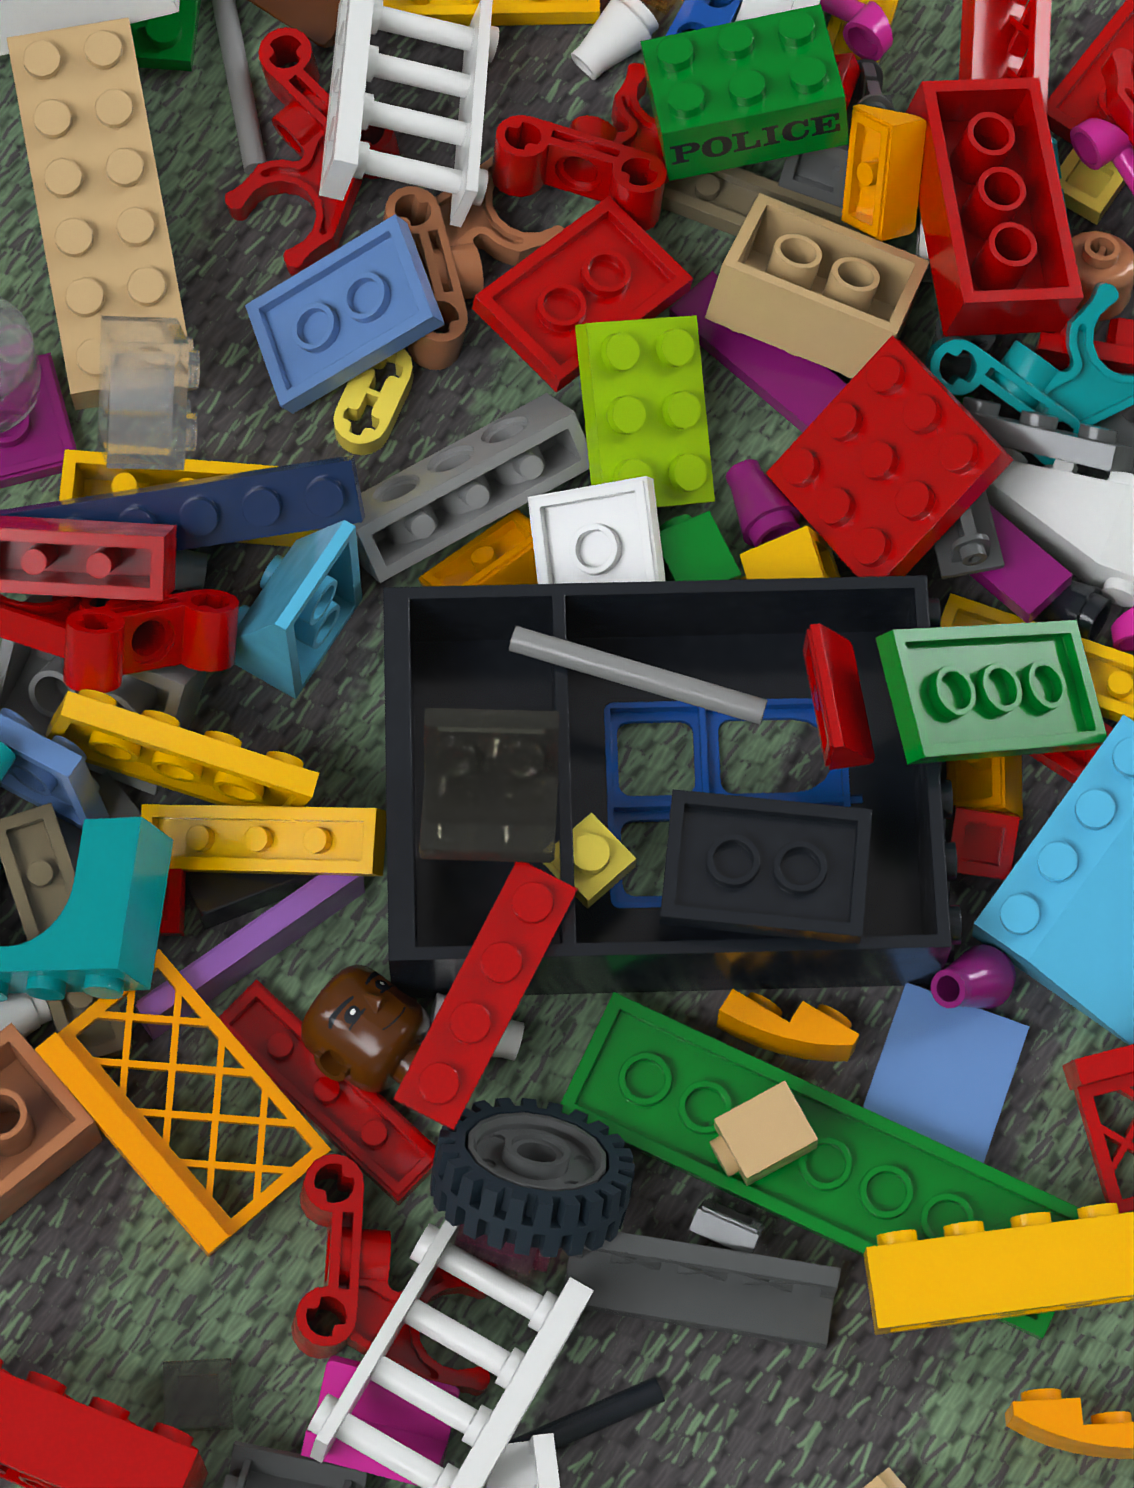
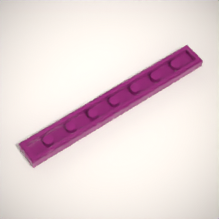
(804, 389)

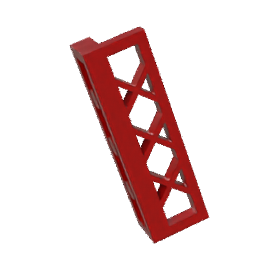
(997, 37)

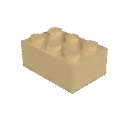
(814, 287)

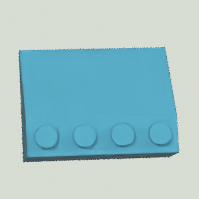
(1071, 894)

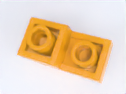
(810, 1034)
(1059, 1424)

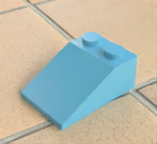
(300, 608)

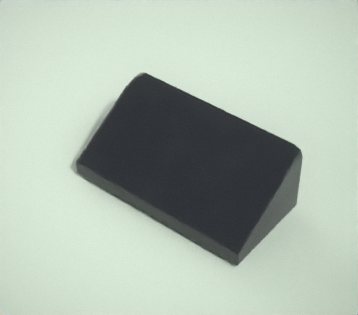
(231, 895)

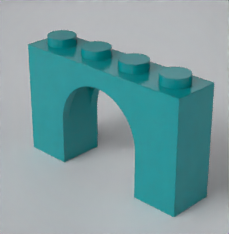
(110, 923)

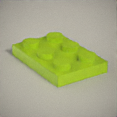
(646, 406)

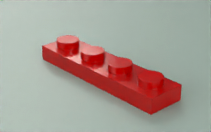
(485, 994)

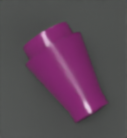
(760, 504)
(975, 979)

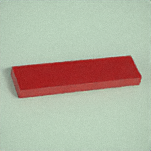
(353, 1120)

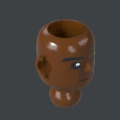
(364, 1029)

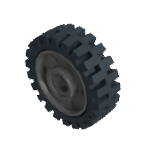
(532, 1177)

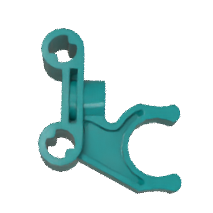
(1076, 395)

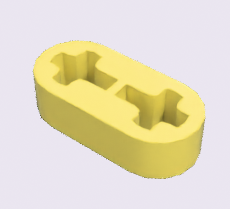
(386, 405)

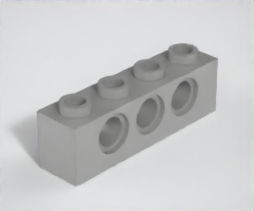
(469, 485)

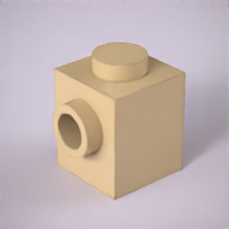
(762, 1135)

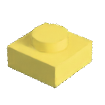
(1089, 190)
(598, 860)

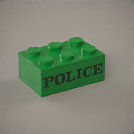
(745, 92)

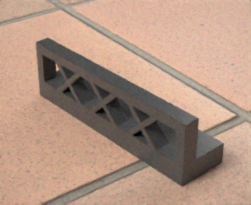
(690, 1288)

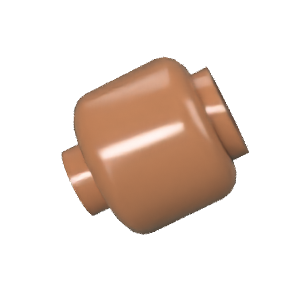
(1106, 260)

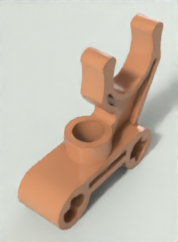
(454, 261)

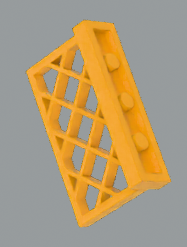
(141, 1143)

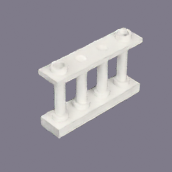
(354, 109)
(516, 1371)

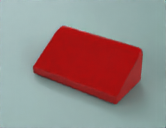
(837, 699)

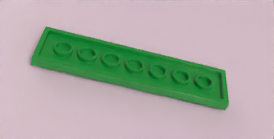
(866, 1178)

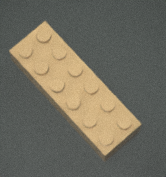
(93, 187)

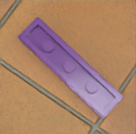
(254, 944)

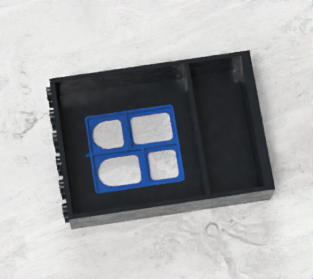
(740, 634)

